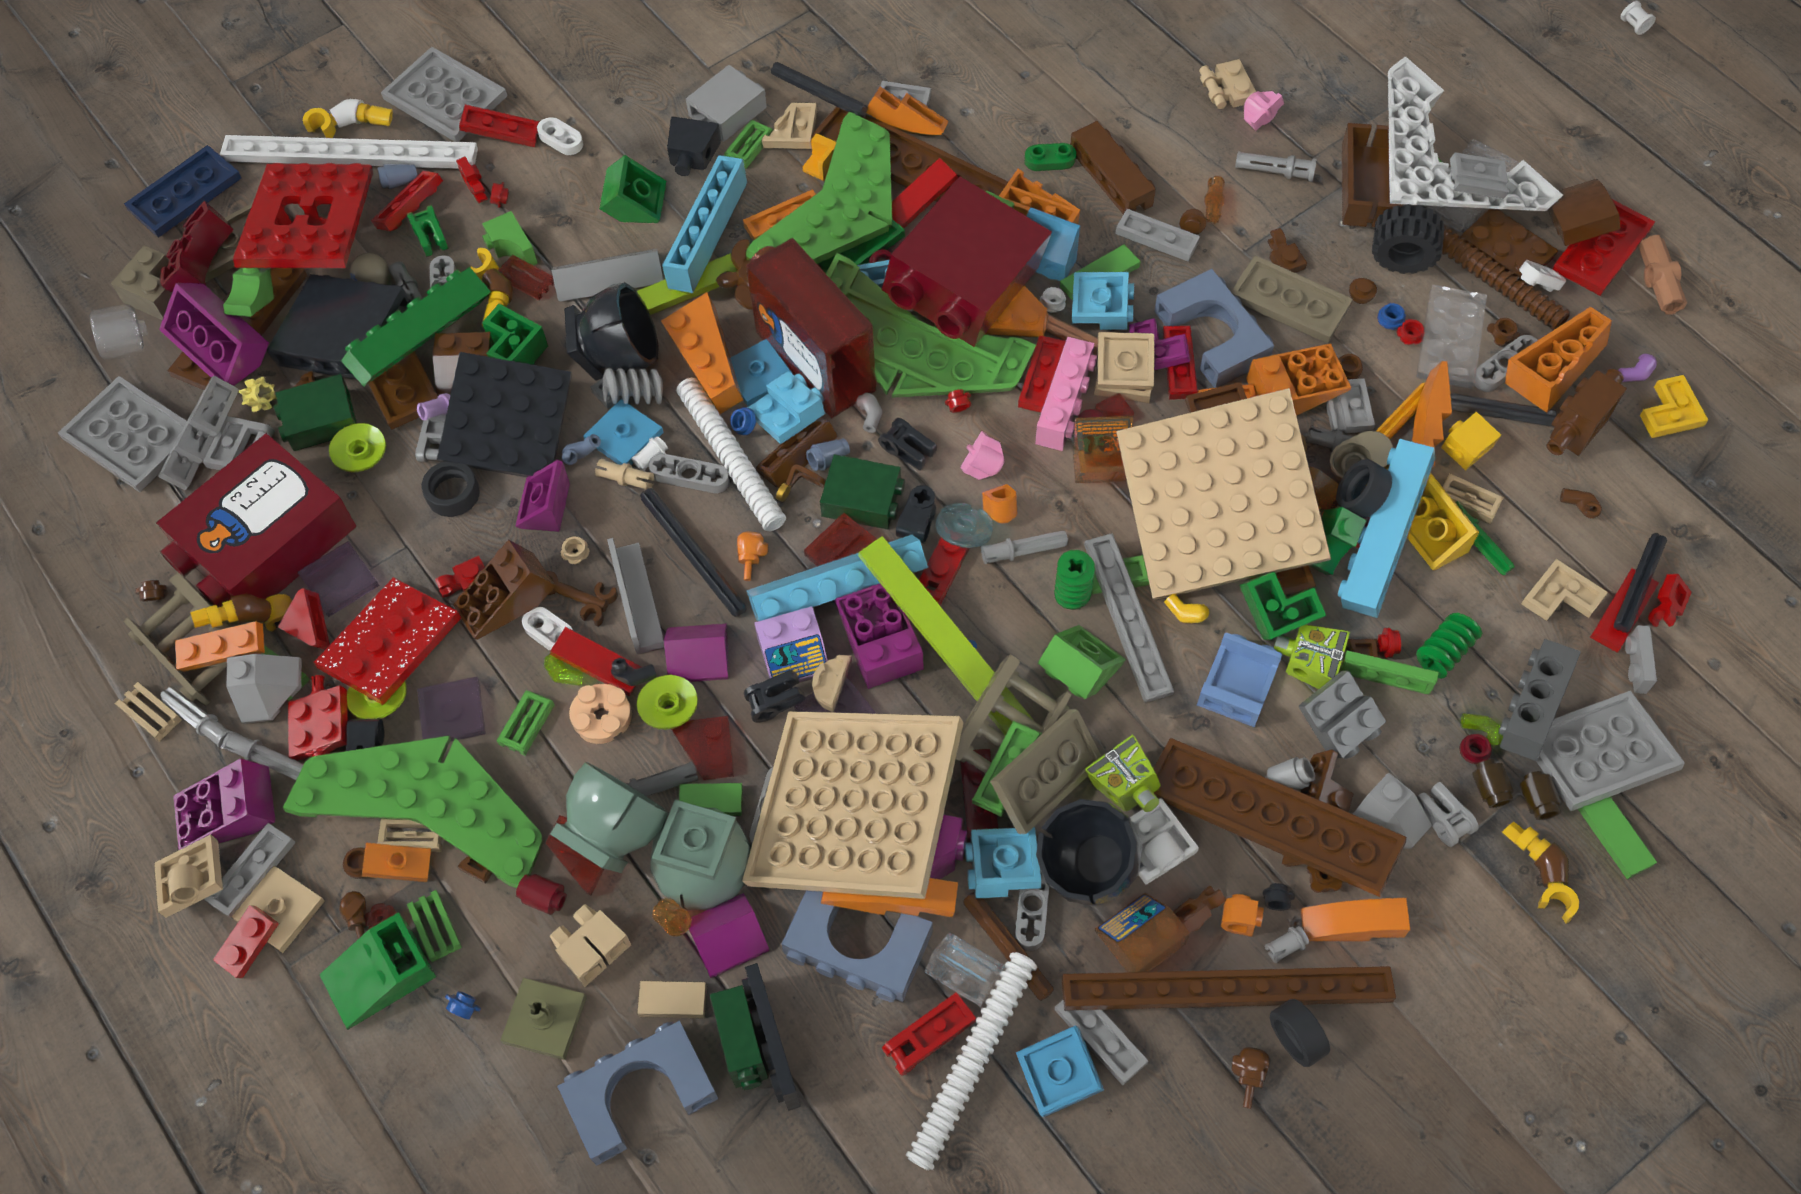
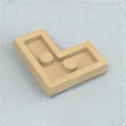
(1566, 585)

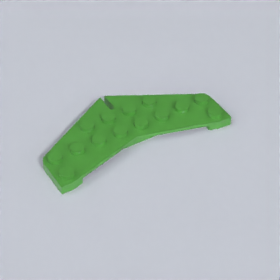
(853, 200)
(923, 354)
(412, 784)

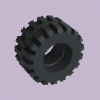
(1408, 239)

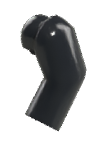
(629, 675)

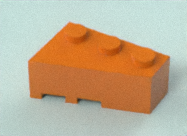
(1029, 194)

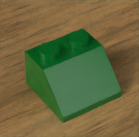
(632, 192)

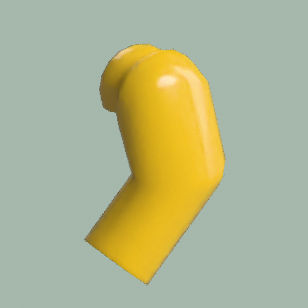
(1187, 612)

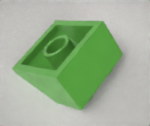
(1080, 661)

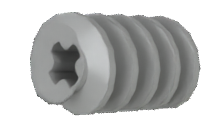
(632, 385)

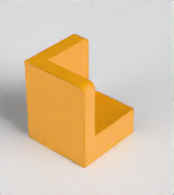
(821, 157)

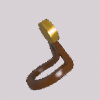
(807, 474)

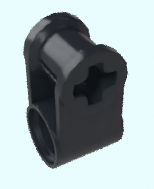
(917, 514)
(364, 733)

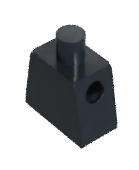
(692, 144)

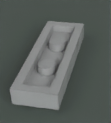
(1157, 235)
(250, 868)
(1105, 1041)

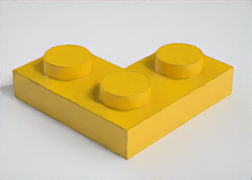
(1679, 409)

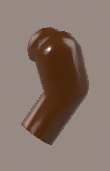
(1585, 502)

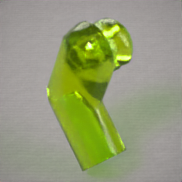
(559, 673)
(1482, 723)

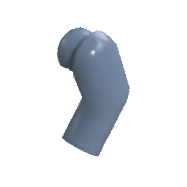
(580, 449)

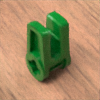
(425, 223)

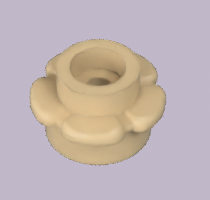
(572, 544)

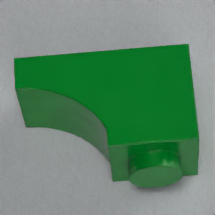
(1342, 533)

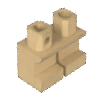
(600, 933)

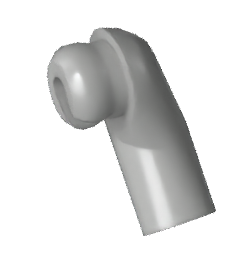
(873, 409)

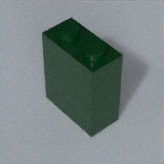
(314, 412)
(862, 491)
(739, 1038)

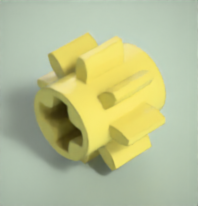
(255, 387)

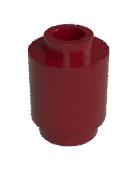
(541, 893)

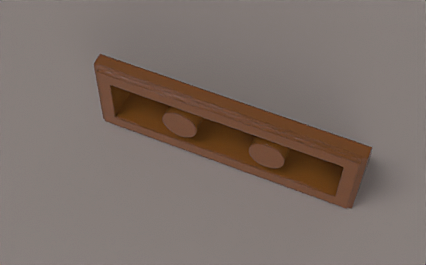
(778, 463)

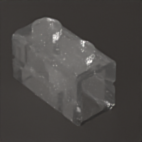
(964, 969)

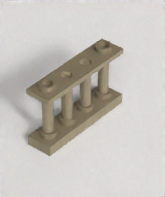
(185, 594)
(992, 701)

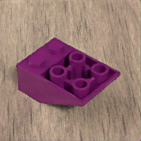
(879, 636)
(225, 804)

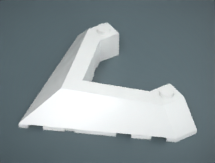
(1414, 168)

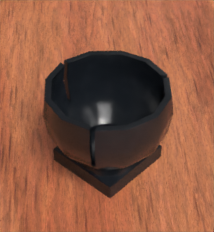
(611, 332)
(1090, 852)

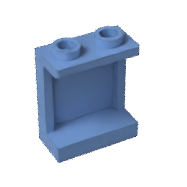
(1239, 679)

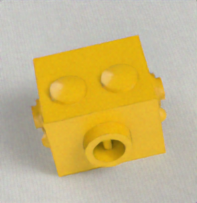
(1470, 440)

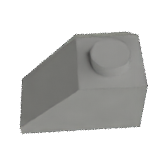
(262, 684)
(1396, 809)

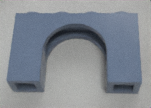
(1209, 297)
(886, 972)
(590, 1092)

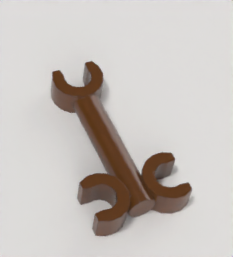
(593, 604)

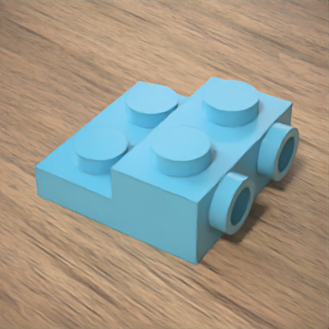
(1103, 299)
(788, 407)
(1002, 862)

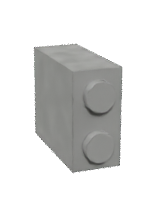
(727, 100)

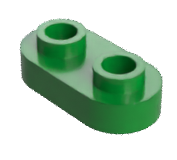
(1050, 157)

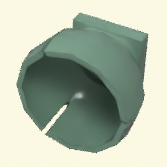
(607, 818)
(699, 856)

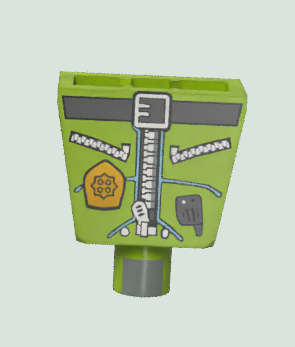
(1314, 653)
(1126, 776)

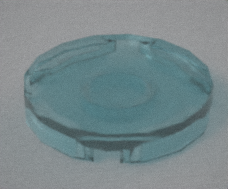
(964, 525)

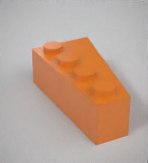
(702, 344)
(1558, 359)

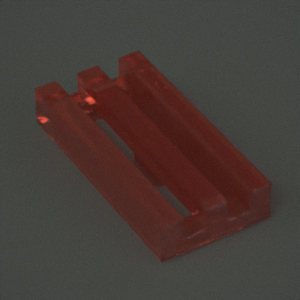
(523, 281)

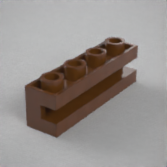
(1112, 168)

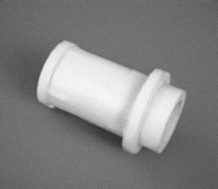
(654, 447)

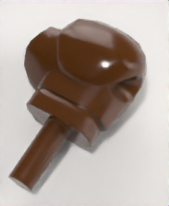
(352, 910)
(1252, 1069)

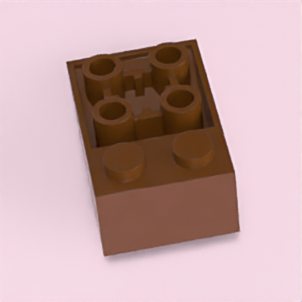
(503, 590)

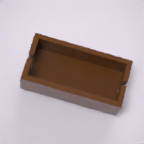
(1365, 174)

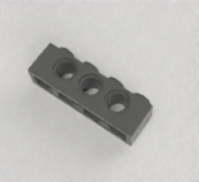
(1547, 681)

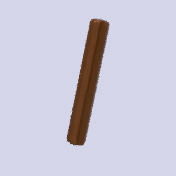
(1005, 941)

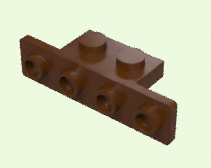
(1324, 788)

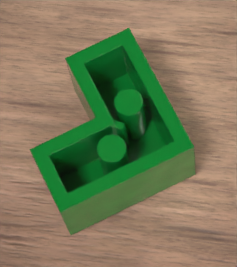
(514, 336)
(1275, 612)

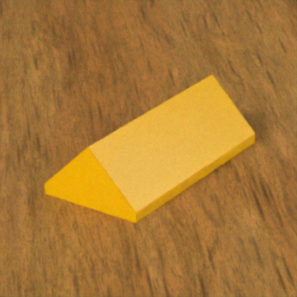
(1440, 527)

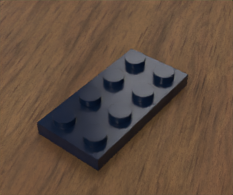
(182, 191)

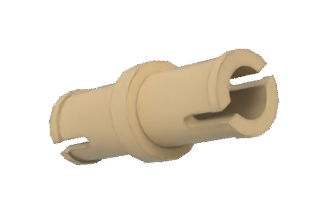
(624, 474)

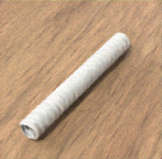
(731, 454)
(971, 1061)

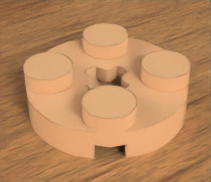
(591, 699)

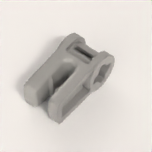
(1455, 819)

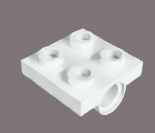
(1162, 840)

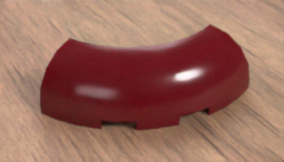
(194, 252)

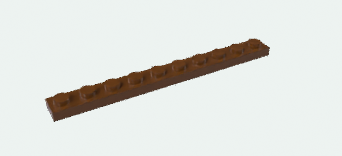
(1227, 988)

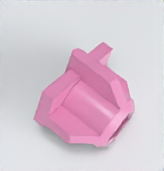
(1261, 108)
(984, 457)

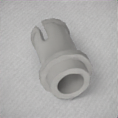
(1287, 944)

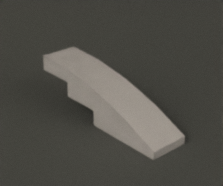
(199, 433)

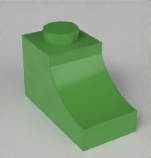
(508, 238)
(249, 292)

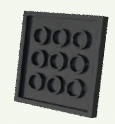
(504, 415)

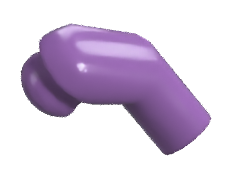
(1641, 371)

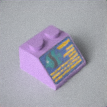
(791, 643)

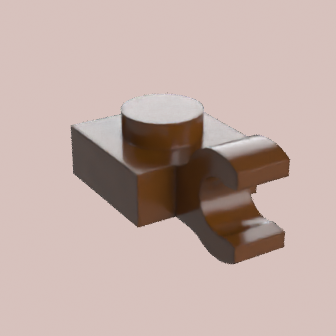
(1285, 255)

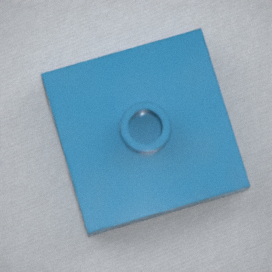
(756, 369)
(624, 432)
(1059, 1071)

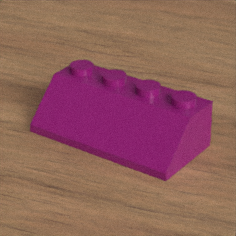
(209, 337)

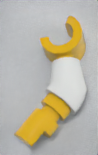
(344, 114)

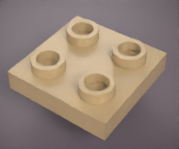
(188, 876)

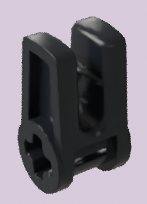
(904, 442)
(771, 697)

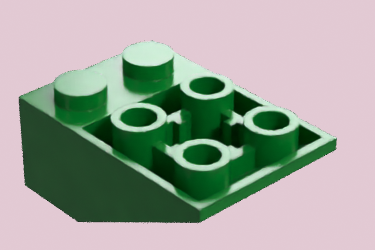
(376, 971)

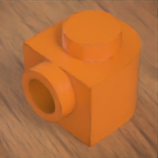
(1000, 503)
(1241, 915)

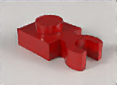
(471, 177)

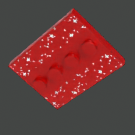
(387, 640)

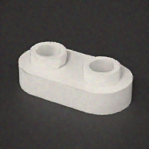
(560, 136)
(1544, 276)
(549, 631)

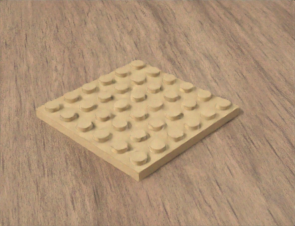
(1222, 495)
(855, 803)

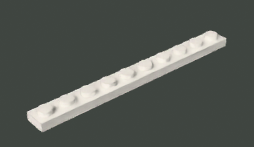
(346, 151)

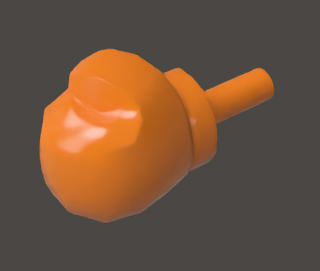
(750, 548)

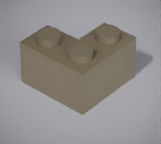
(141, 285)

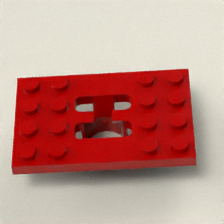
(309, 240)

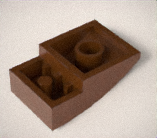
(1584, 212)

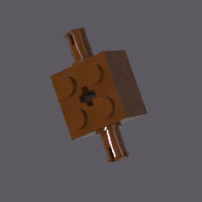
(1586, 412)

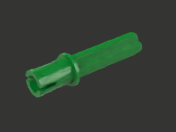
(1488, 547)

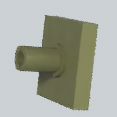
(543, 1018)

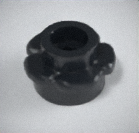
(1278, 897)

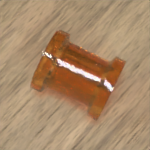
(671, 917)

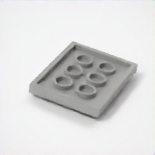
(437, 91)
(125, 433)
(1605, 751)

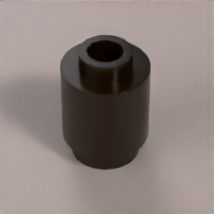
(1493, 783)
(1541, 795)

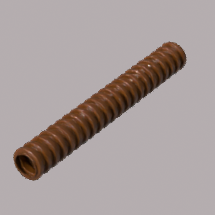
(1503, 280)

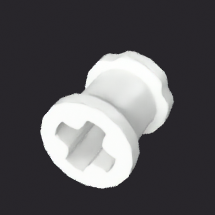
(1638, 17)

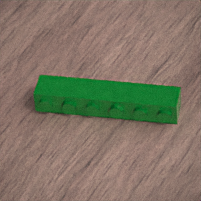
(415, 326)

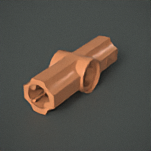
(1662, 274)

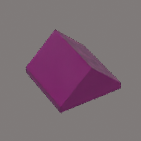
(544, 499)
(697, 652)
(727, 935)

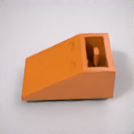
(1310, 374)

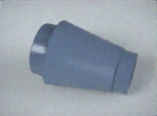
(396, 175)
(821, 454)

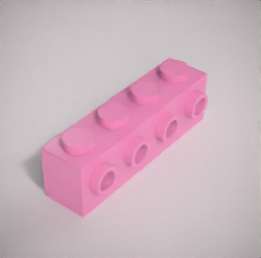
(1064, 394)

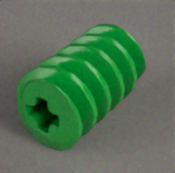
(1074, 579)
(1448, 644)

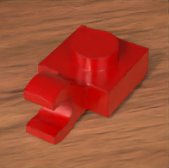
(463, 576)
(1673, 598)

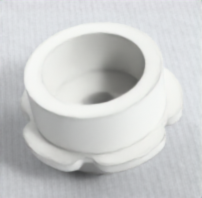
(1056, 295)

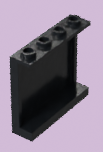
(329, 318)

